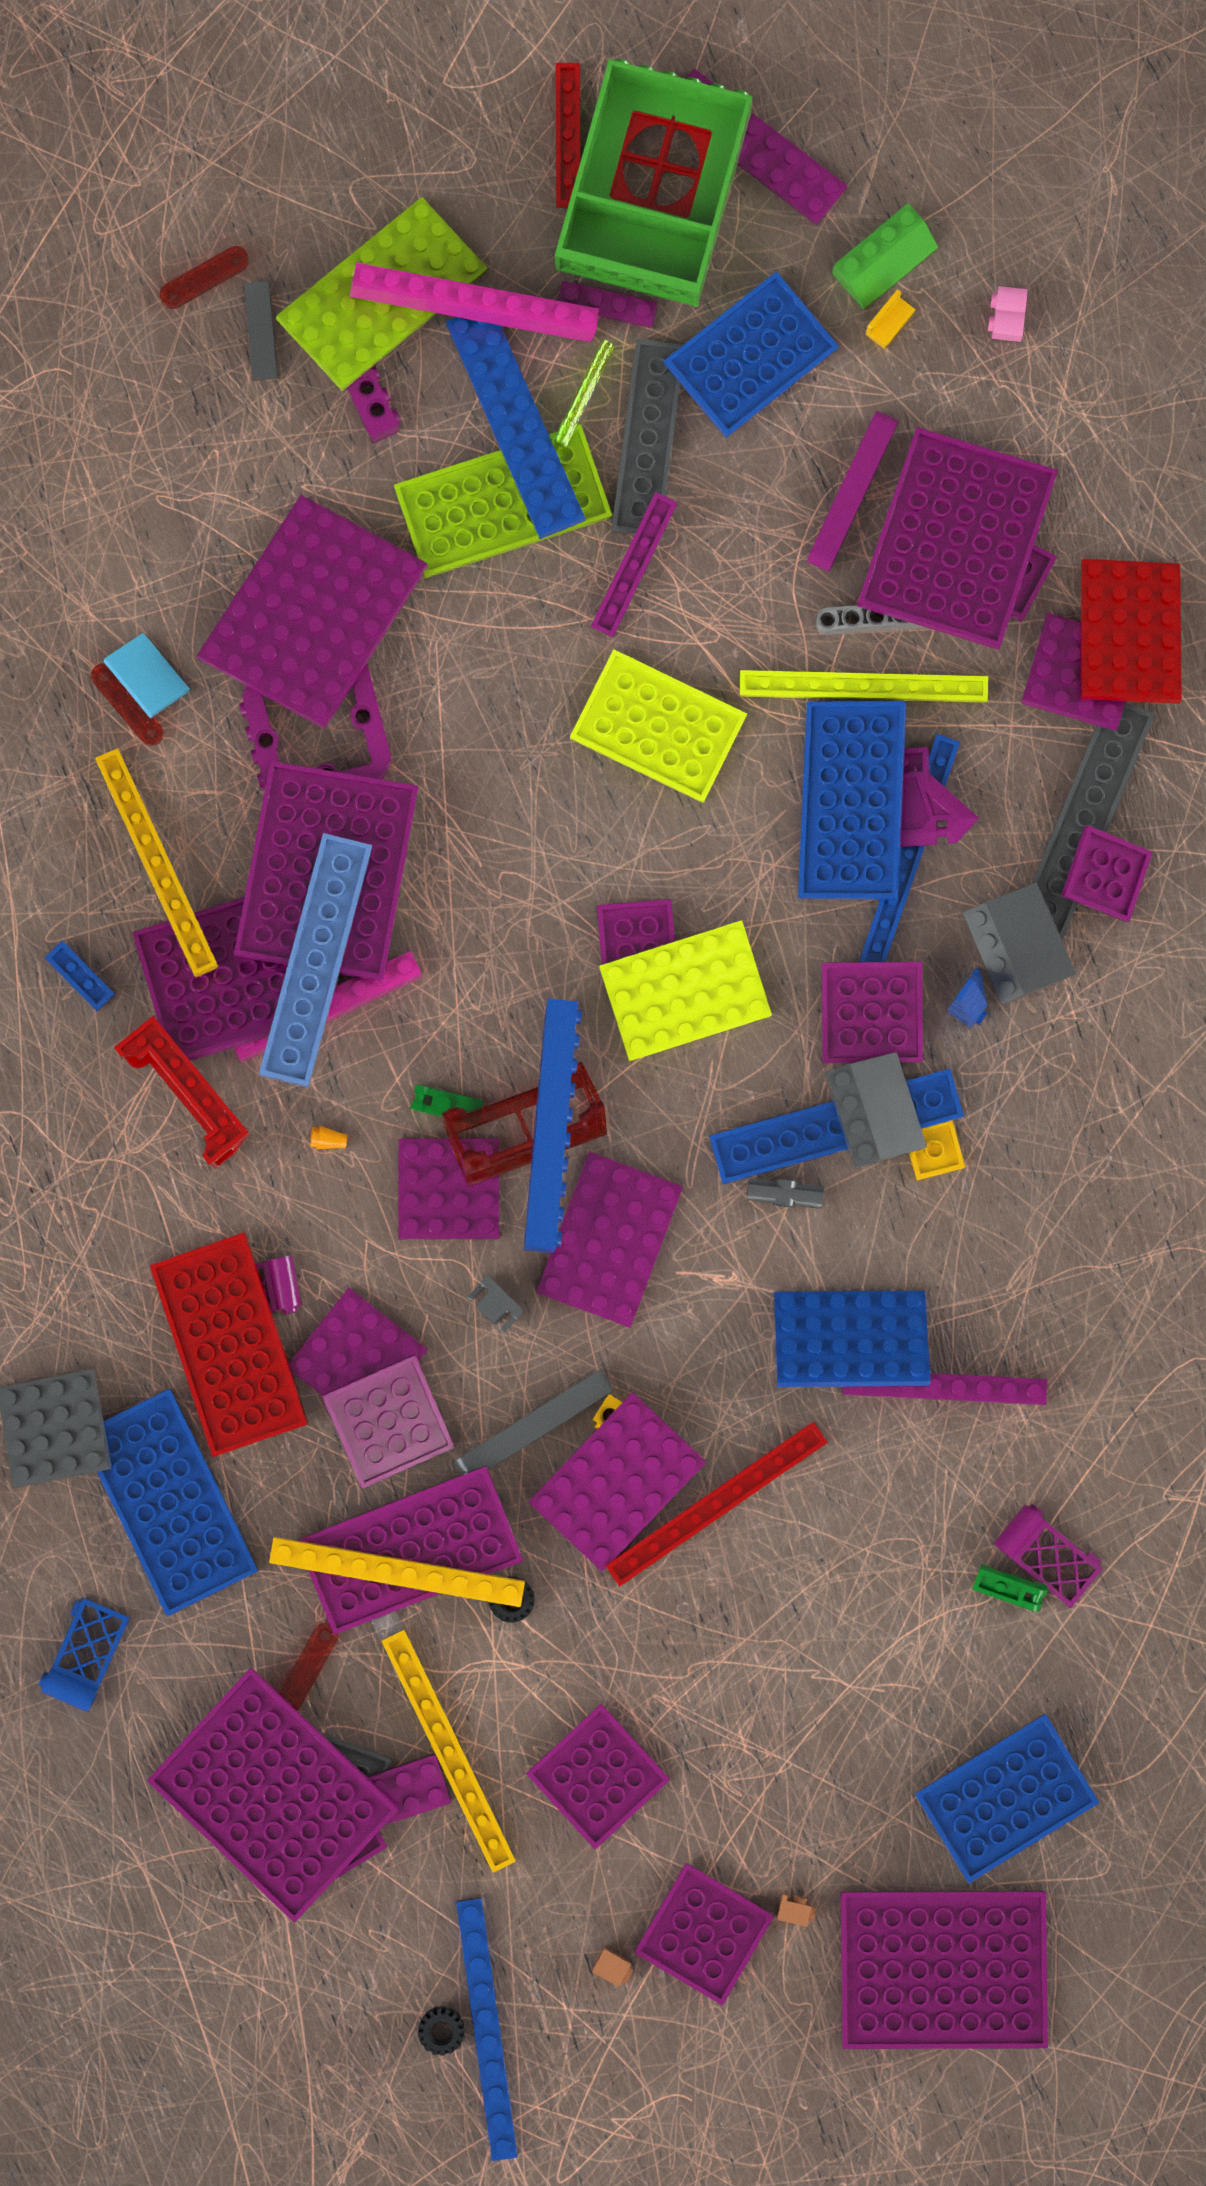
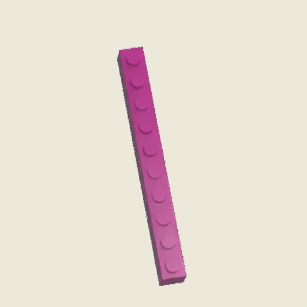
(474, 302)

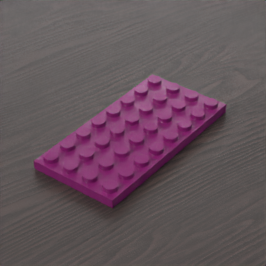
(443, 1525)

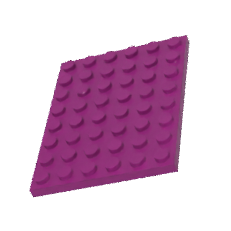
(957, 538)
(312, 611)
(294, 814)
(273, 1794)
(944, 1970)

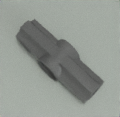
(785, 1193)

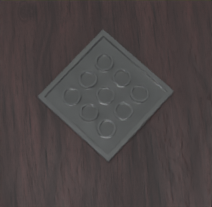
(54, 1428)

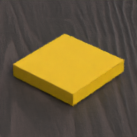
(941, 1154)

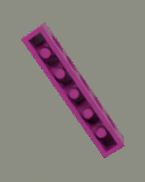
(376, 426)

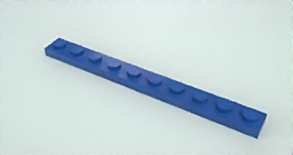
(890, 911)
(486, 2029)

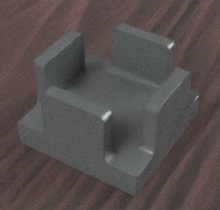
(496, 1303)

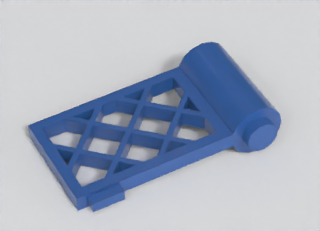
(66, 1684)

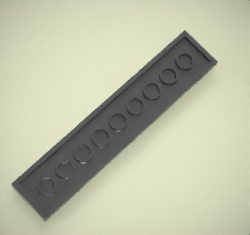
(1090, 803)

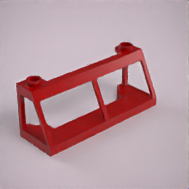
(154, 1046)

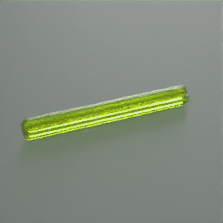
(583, 393)

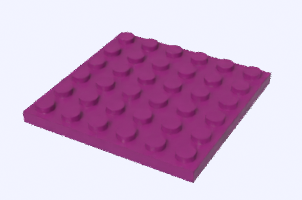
(216, 1008)

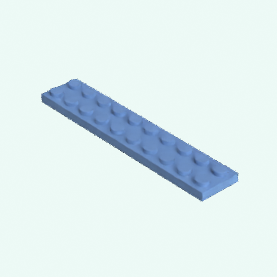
(315, 960)

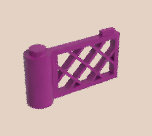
(281, 1284)
(1023, 1532)

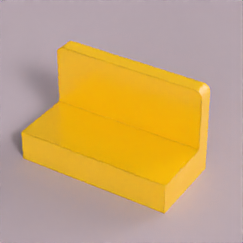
(889, 320)

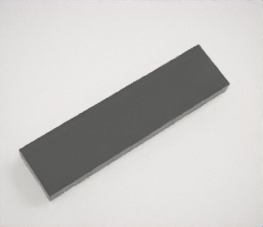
(260, 330)

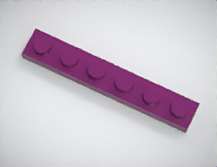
(634, 564)

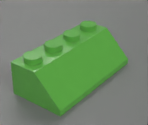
(885, 256)

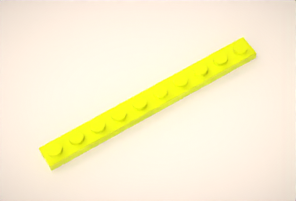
(863, 686)

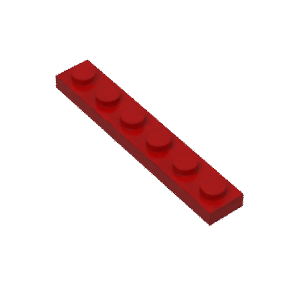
(567, 130)

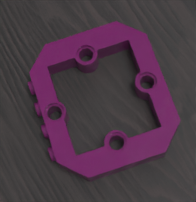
(259, 726)

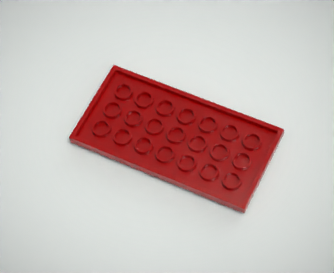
(229, 1344)

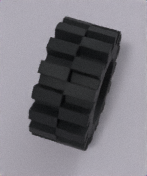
(519, 1613)
(457, 2031)

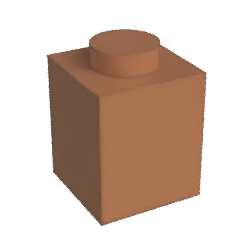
(612, 1967)

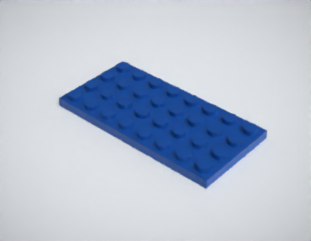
(852, 800)
(172, 1505)

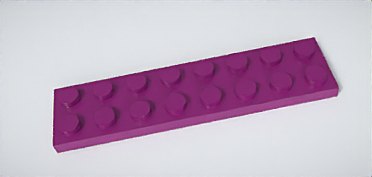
(786, 168)

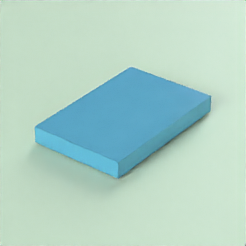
(146, 675)

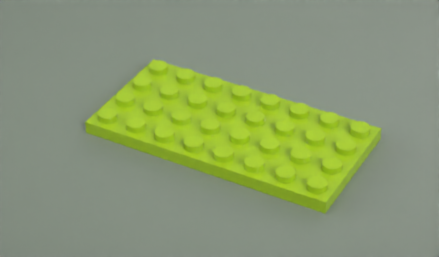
(354, 333)
(477, 510)

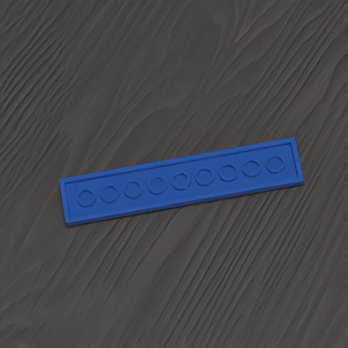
(516, 425)
(818, 1132)

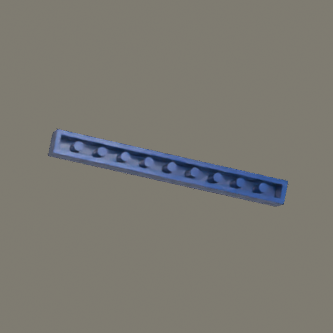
(551, 1126)

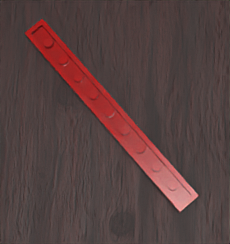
(716, 1504)

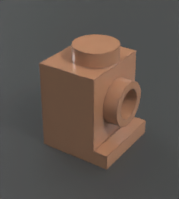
(795, 1910)

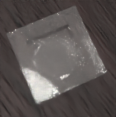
(387, 1625)

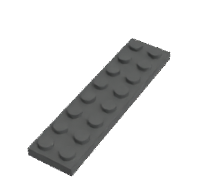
(646, 434)

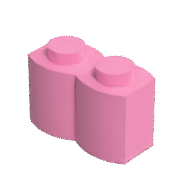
(1008, 314)

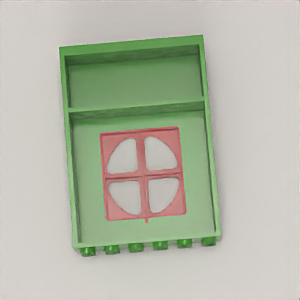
(637, 241)

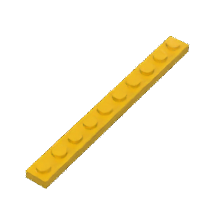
(156, 863)
(397, 1571)
(448, 1751)

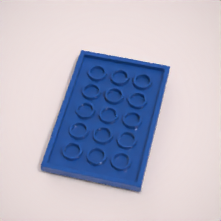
(751, 354)
(851, 1338)
(1006, 1798)

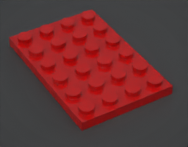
(1131, 631)

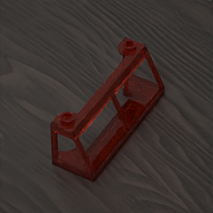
(479, 1167)

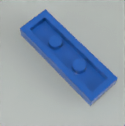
(80, 976)

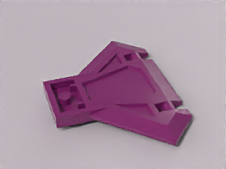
(927, 803)

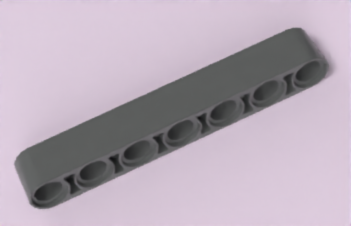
(536, 1424)

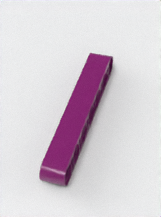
(852, 491)

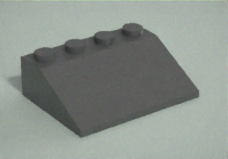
(1019, 943)
(875, 1110)

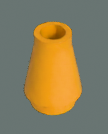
(327, 1138)

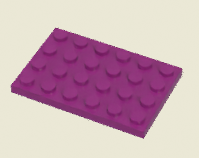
(609, 1239)
(617, 1481)

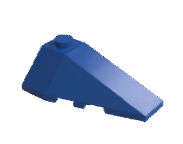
(970, 1001)

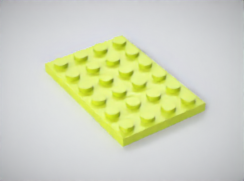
(658, 726)
(685, 990)

